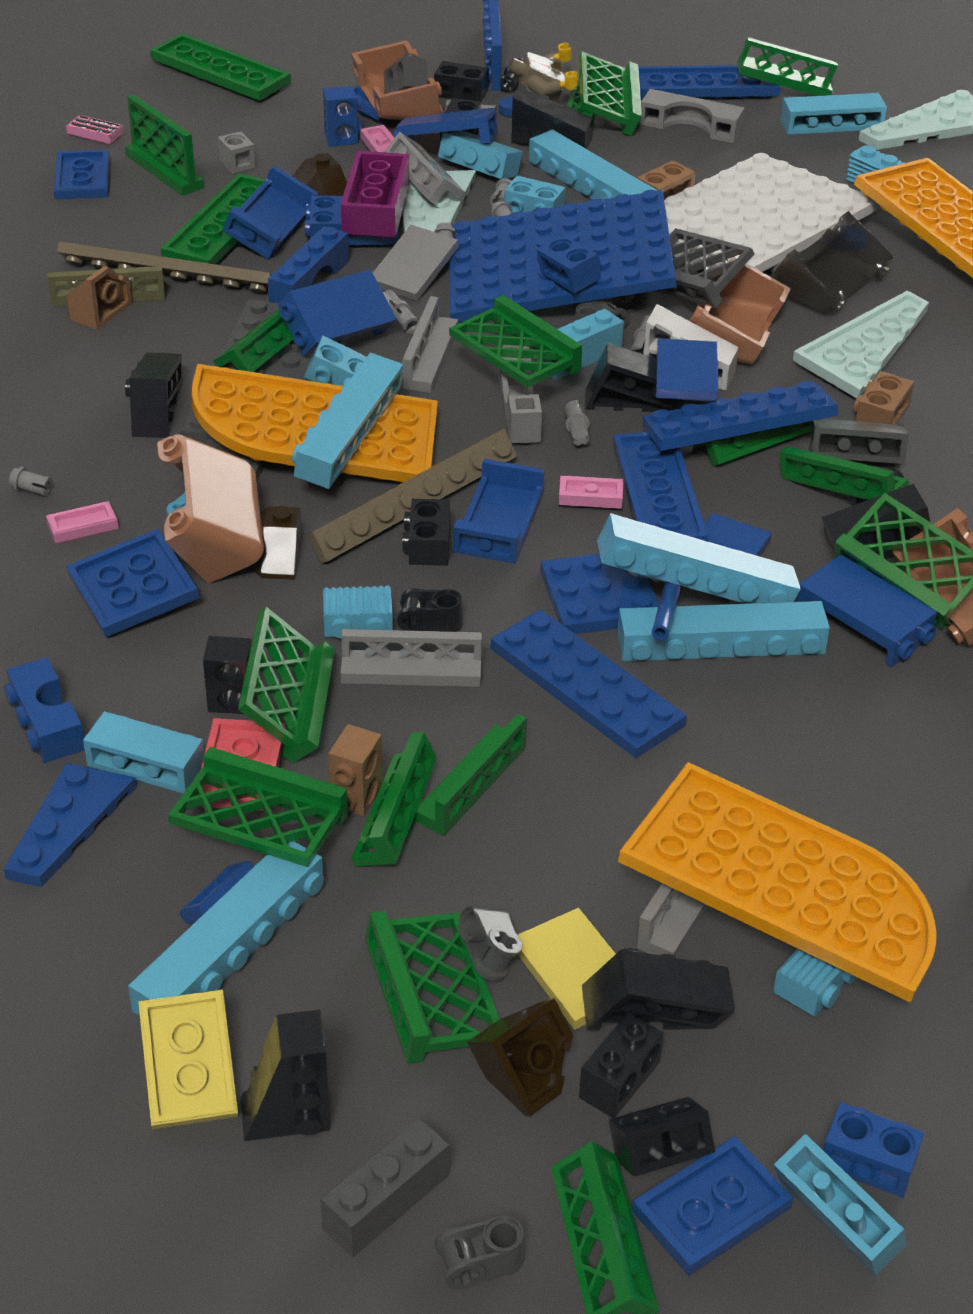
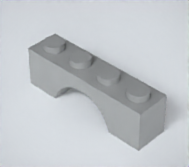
(719, 119)
(520, 406)

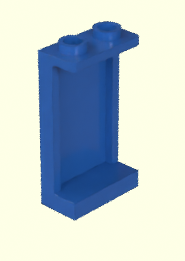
(481, 118)
(270, 213)
(336, 310)
(500, 512)
(871, 607)

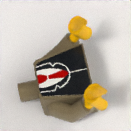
(545, 73)

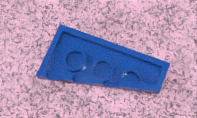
(64, 819)

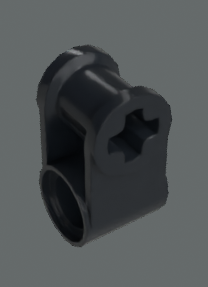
(432, 609)

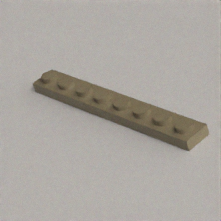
(177, 268)
(391, 505)

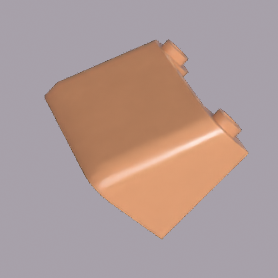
(221, 518)
(954, 524)

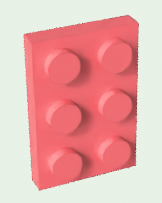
(246, 740)

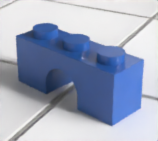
(50, 722)

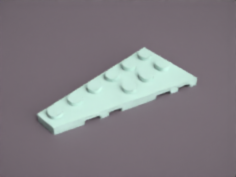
(940, 118)
(425, 214)
(864, 345)

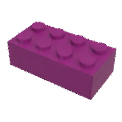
(375, 194)

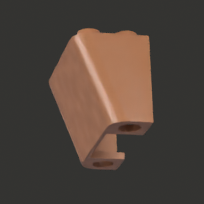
(369, 74)
(745, 313)

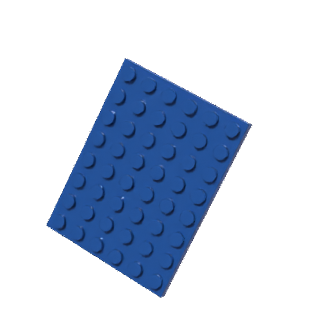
(502, 259)

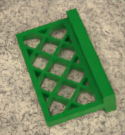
(627, 92)
(158, 137)
(526, 331)
(892, 572)
(307, 694)
(269, 787)
(402, 995)

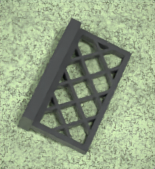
(699, 287)

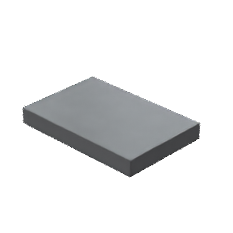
(414, 262)

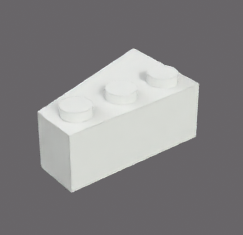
(668, 325)

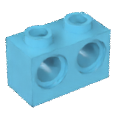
(530, 194)
(332, 362)

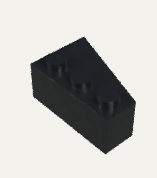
(537, 115)
(626, 381)
(151, 391)
(845, 519)
(658, 990)
(290, 1082)

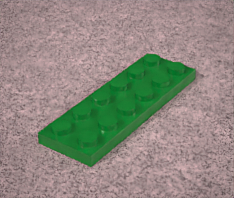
(220, 66)
(202, 235)

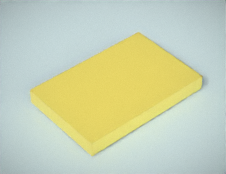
(563, 957)
(187, 1059)

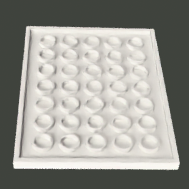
(764, 208)

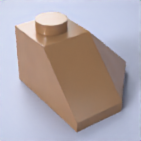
(99, 298)

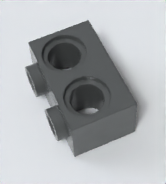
(405, 74)

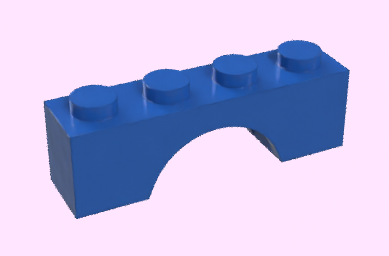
(324, 252)

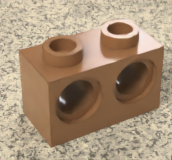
(670, 178)
(884, 399)
(357, 765)

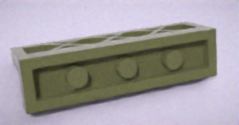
(145, 283)

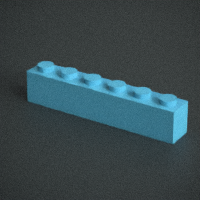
(581, 168)
(347, 420)
(695, 563)
(726, 631)
(230, 930)

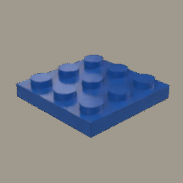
(132, 582)
(590, 593)

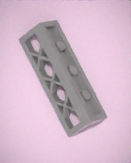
(424, 170)
(427, 349)
(411, 663)
(666, 927)

